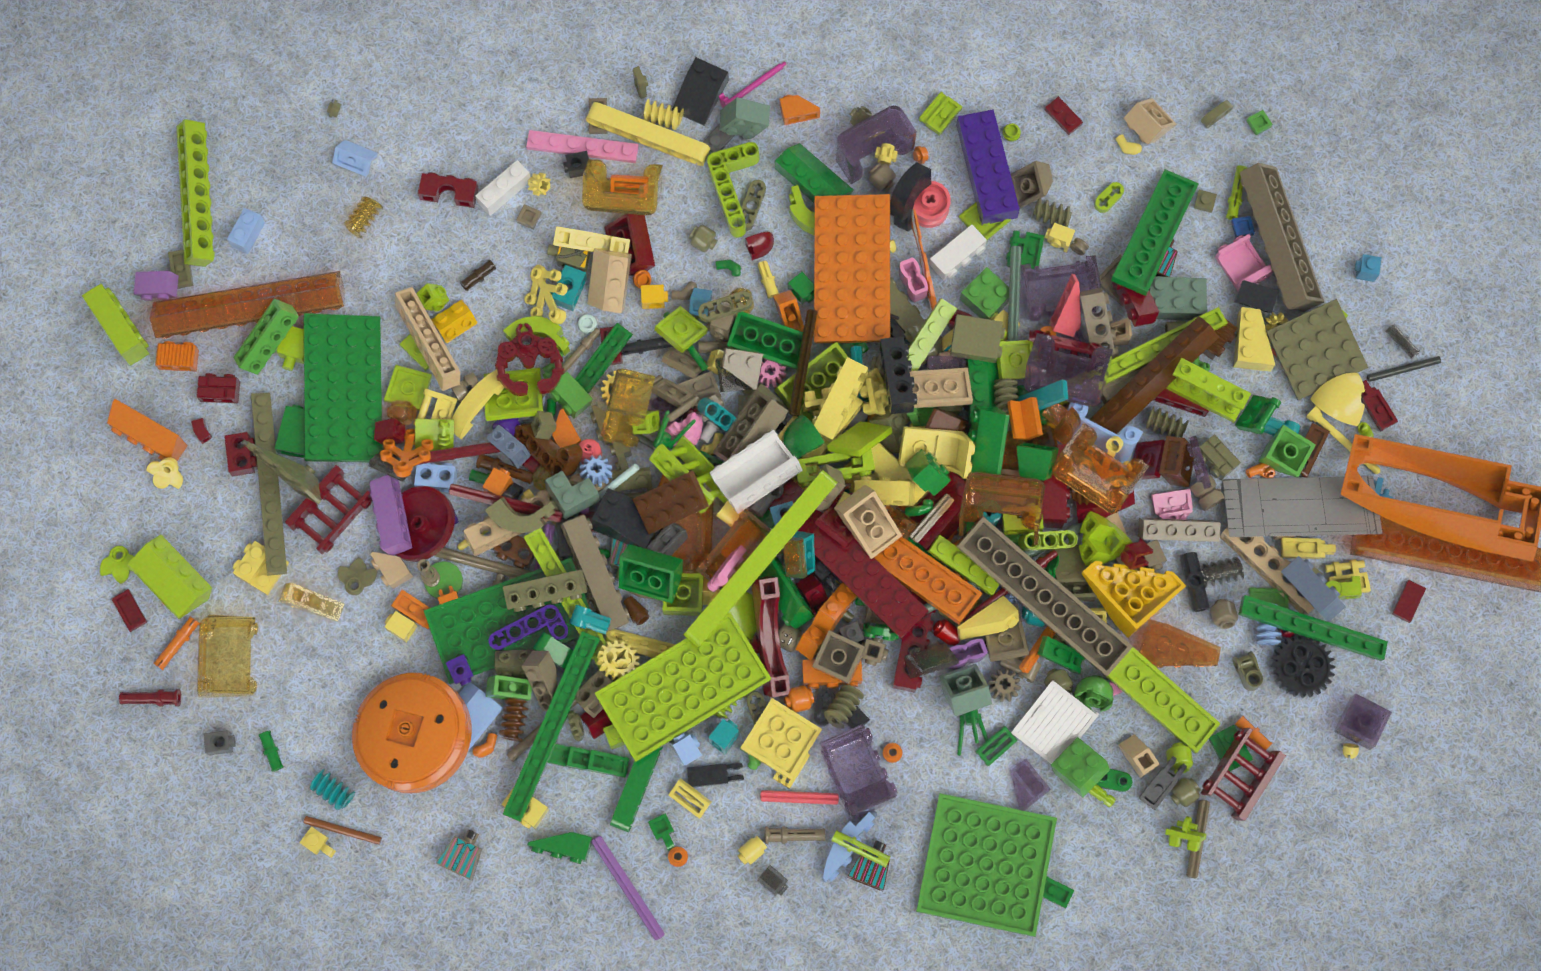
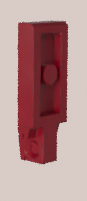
(1377, 407)

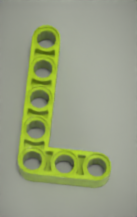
(726, 186)

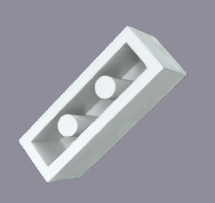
(503, 188)
(958, 253)

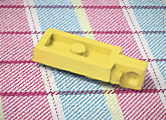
(1306, 548)

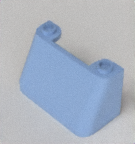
(1129, 435)

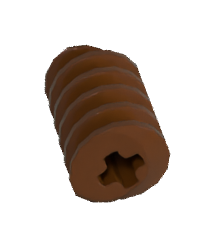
(513, 719)

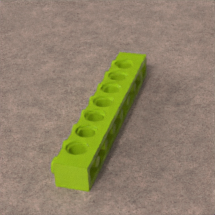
(193, 180)

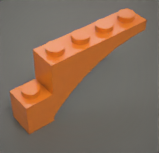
(825, 620)

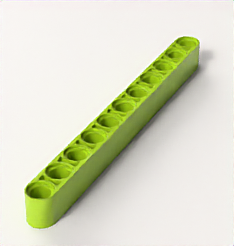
(760, 558)

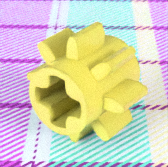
(886, 154)
(539, 184)
(1275, 320)

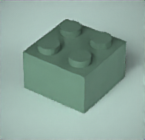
(744, 118)
(965, 689)

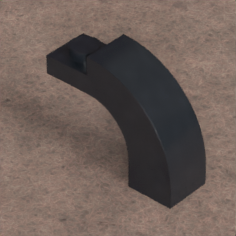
(906, 192)

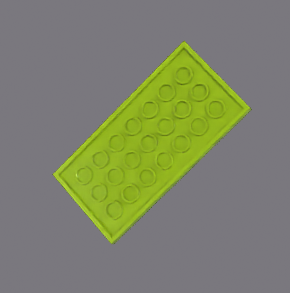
(682, 688)

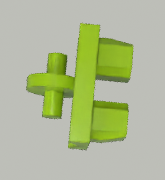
(1194, 838)

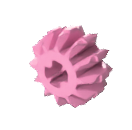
(778, 373)

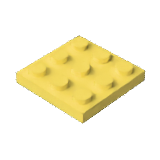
(781, 739)

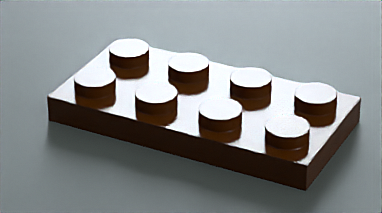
(671, 502)

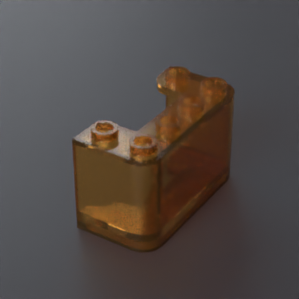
(1096, 472)

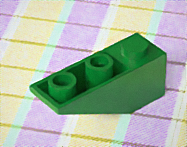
(568, 845)

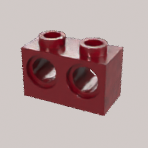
(236, 455)

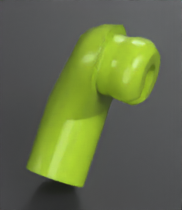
(1365, 430)

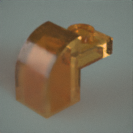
(1066, 421)

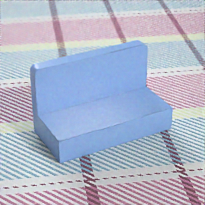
(354, 157)

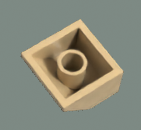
(1149, 121)

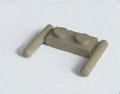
(675, 395)

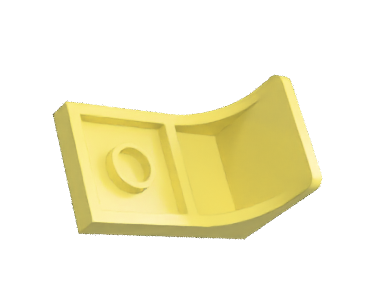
(949, 448)

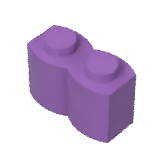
(972, 652)

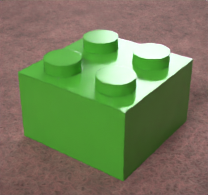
(986, 294)
(1080, 767)

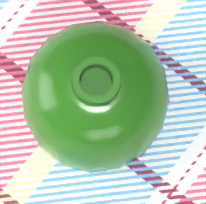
(1095, 692)

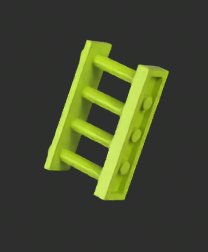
(1208, 390)
(693, 458)

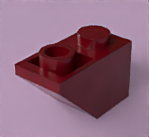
(812, 593)

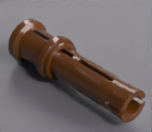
(489, 463)

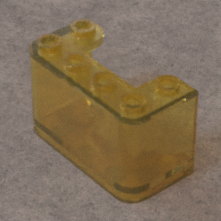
(598, 194)
(627, 406)

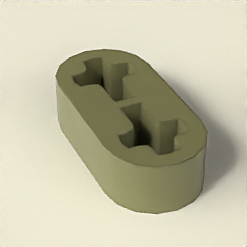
(1217, 113)

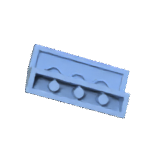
(481, 710)

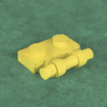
(1353, 566)

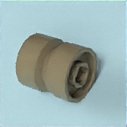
(460, 391)
(1208, 497)

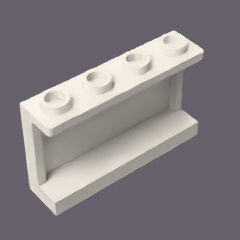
(755, 471)

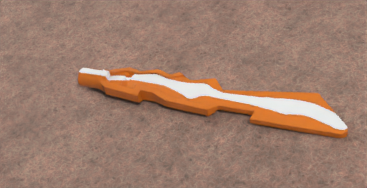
(923, 260)

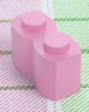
(910, 276)

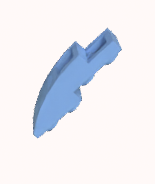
(839, 855)

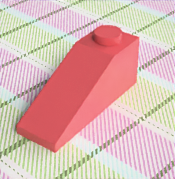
(1067, 314)

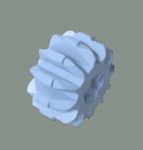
(602, 467)

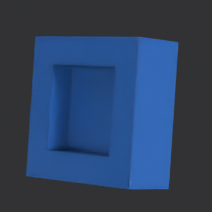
(1243, 226)

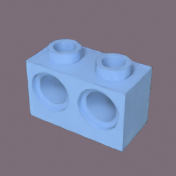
(437, 472)

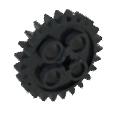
(1287, 656)

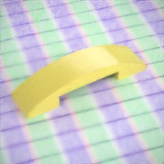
(588, 241)
(474, 402)

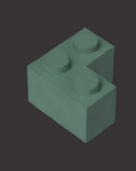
(571, 498)

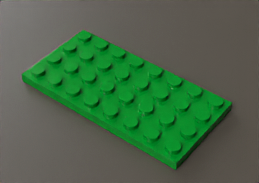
(341, 387)
(468, 621)

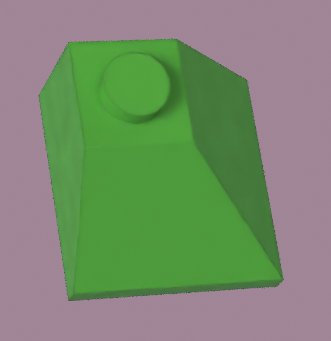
(1287, 452)

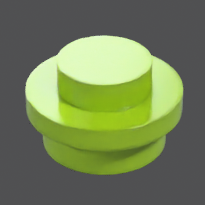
(1011, 132)

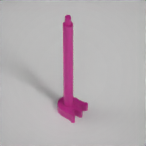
(725, 100)

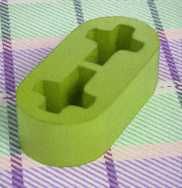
(1106, 194)

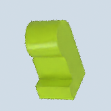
(1347, 590)

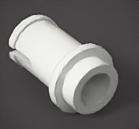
(708, 431)

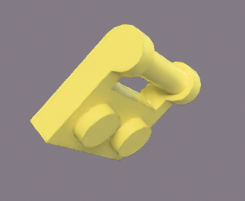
(444, 406)

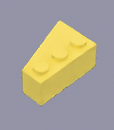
(1252, 342)

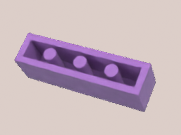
(390, 515)

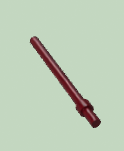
(1042, 561)

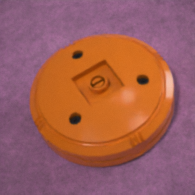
(411, 733)

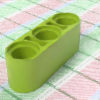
(1056, 539)

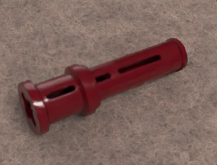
(159, 698)

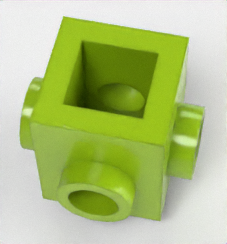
(433, 297)

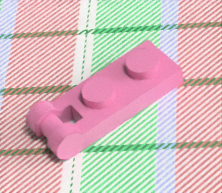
(726, 569)

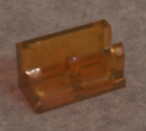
(903, 522)

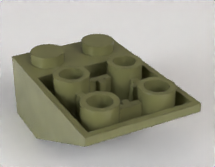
(1069, 574)

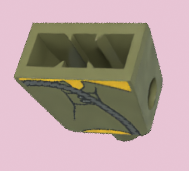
(569, 256)

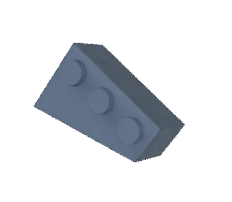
(1313, 588)

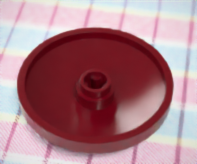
(429, 522)

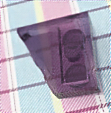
(1027, 785)

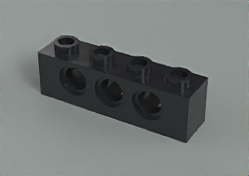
(898, 401)

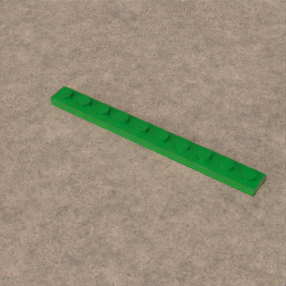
(551, 727)

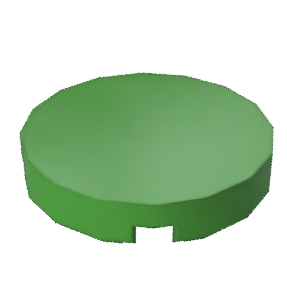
(449, 576)

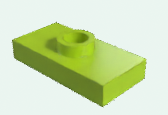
(411, 348)

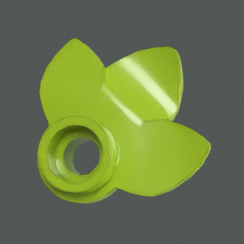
(115, 566)

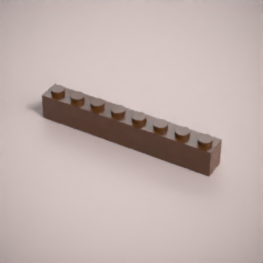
(1155, 376)

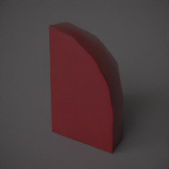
(759, 244)
(597, 723)

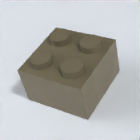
(839, 657)

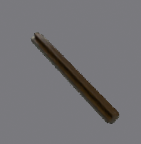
(803, 362)

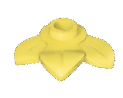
(163, 475)

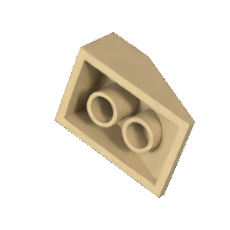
(868, 521)

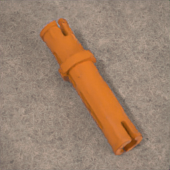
(176, 643)

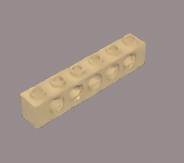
(427, 338)
(1260, 565)

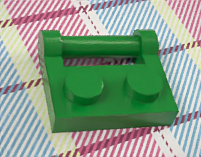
(1257, 414)

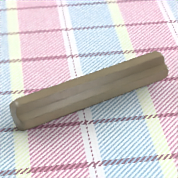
(931, 518)

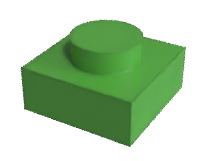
(1259, 122)

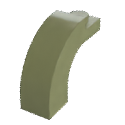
(513, 521)

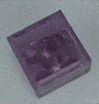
(1362, 721)

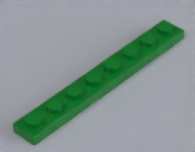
(1312, 628)

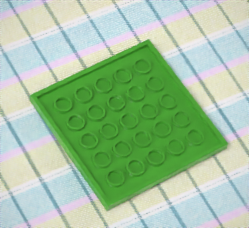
(987, 865)

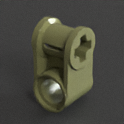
(1248, 667)

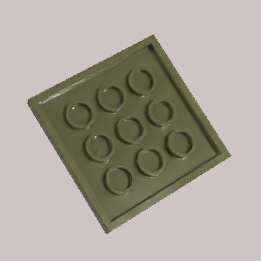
(1316, 348)

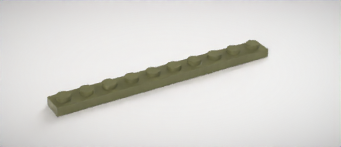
(268, 487)

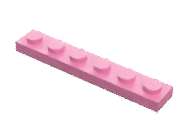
(573, 144)

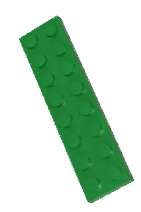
(1154, 232)

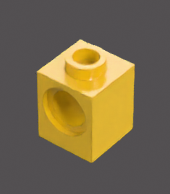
(653, 296)

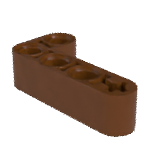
(548, 452)

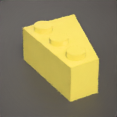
(890, 492)

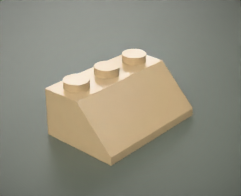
(609, 280)

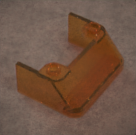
(1004, 496)

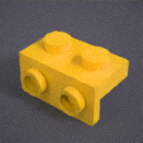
(454, 321)

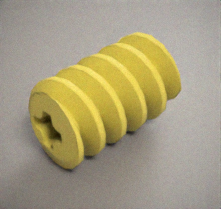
(662, 115)

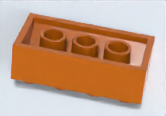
(145, 432)

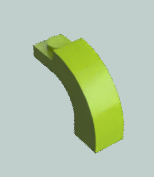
(800, 213)
(542, 328)

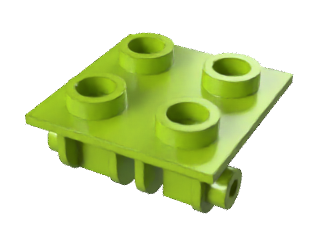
(438, 430)

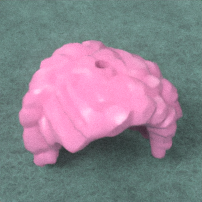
(692, 434)

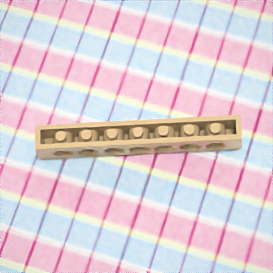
(498, 535)

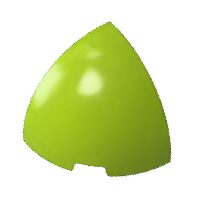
(1101, 540)

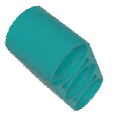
(716, 413)

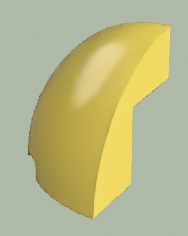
(1341, 398)

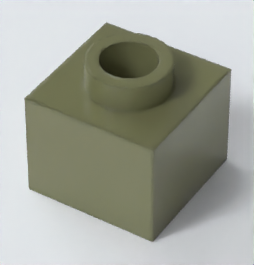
(543, 425)

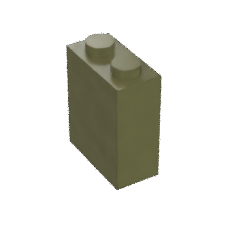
(977, 338)

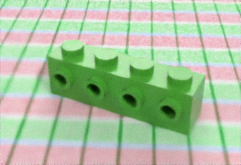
(266, 336)

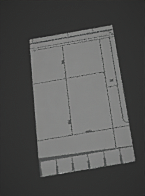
(1295, 508)

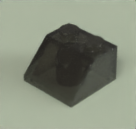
(929, 660)

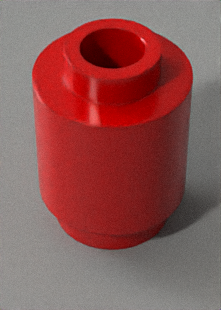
(946, 632)

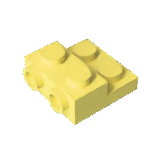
(253, 568)

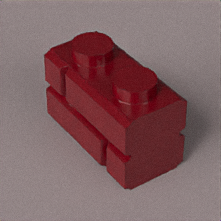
(218, 389)

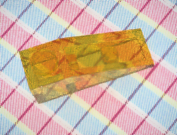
(310, 601)

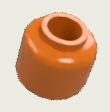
(799, 699)

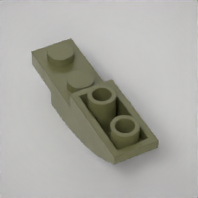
(616, 448)

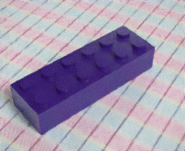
(987, 167)

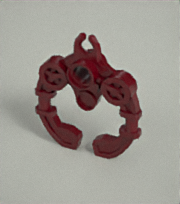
(528, 354)

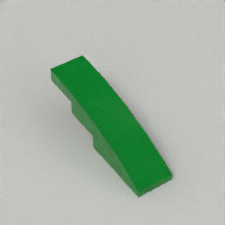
(589, 760)

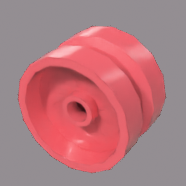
(932, 205)

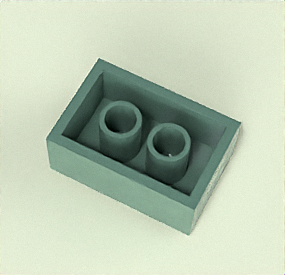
(1179, 297)

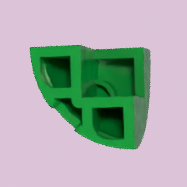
(801, 437)

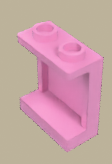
(1242, 262)

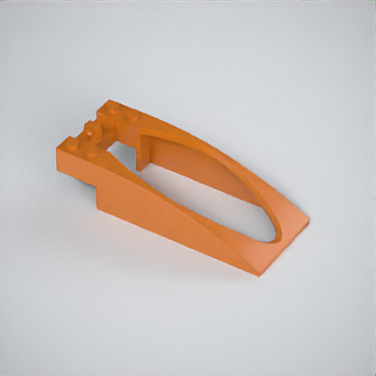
(1476, 476)

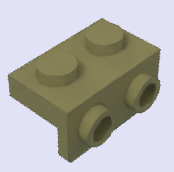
(510, 663)

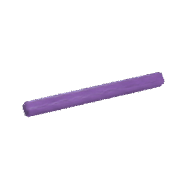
(628, 888)

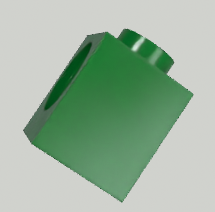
(802, 288)

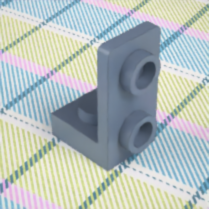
(509, 446)

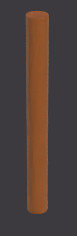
(342, 830)

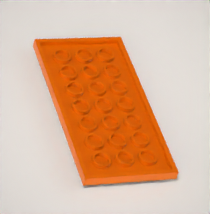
(852, 268)

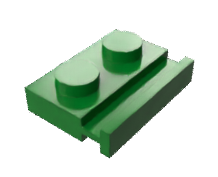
(1221, 743)

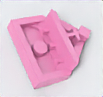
(1173, 504)

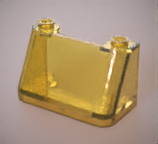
(225, 656)

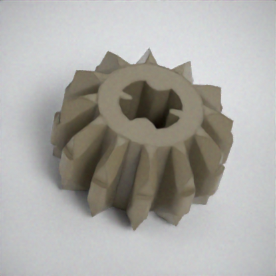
(1009, 682)

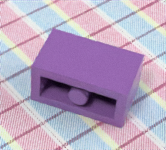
(156, 285)

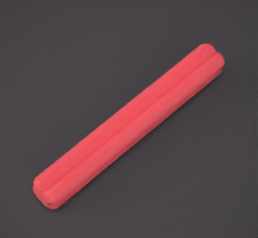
(799, 797)

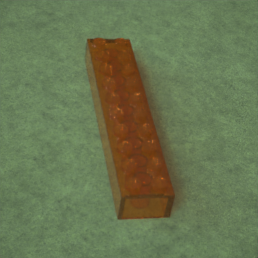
(245, 304)
(1418, 550)

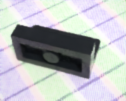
(1256, 296)

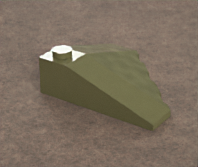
(297, 476)

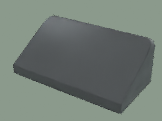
(669, 539)

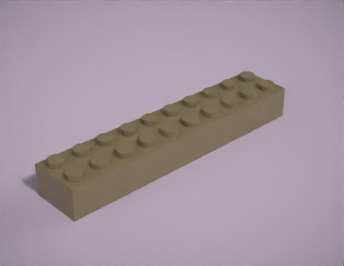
(1044, 596)

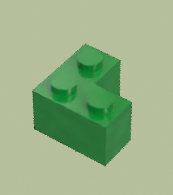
(927, 472)

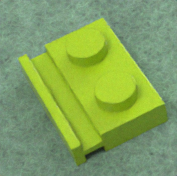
(940, 113)

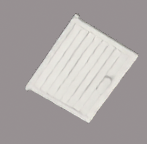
(1054, 722)

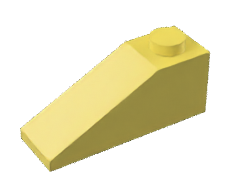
(990, 620)

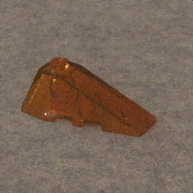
(1174, 647)

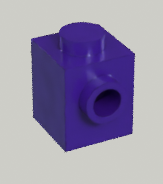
(460, 670)

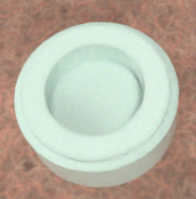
(587, 324)

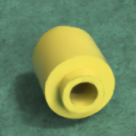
(751, 850)

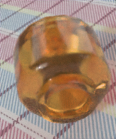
(402, 411)

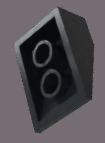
(701, 90)
(620, 520)

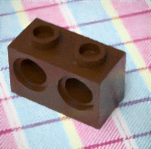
(518, 545)

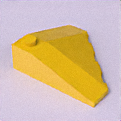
(1131, 595)

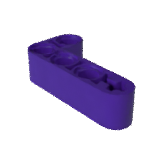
(526, 630)

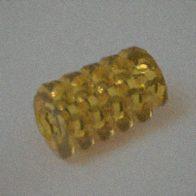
(361, 215)

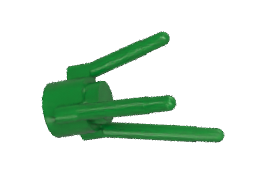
(665, 438)
(971, 719)

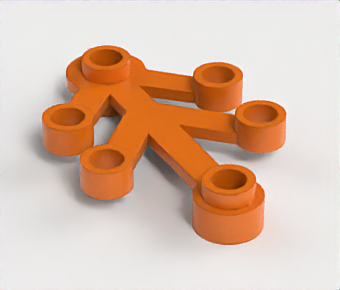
(404, 467)

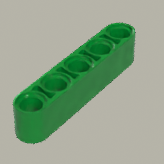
(634, 791)

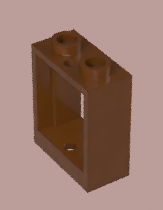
(1175, 460)

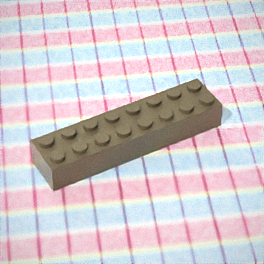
(1281, 237)

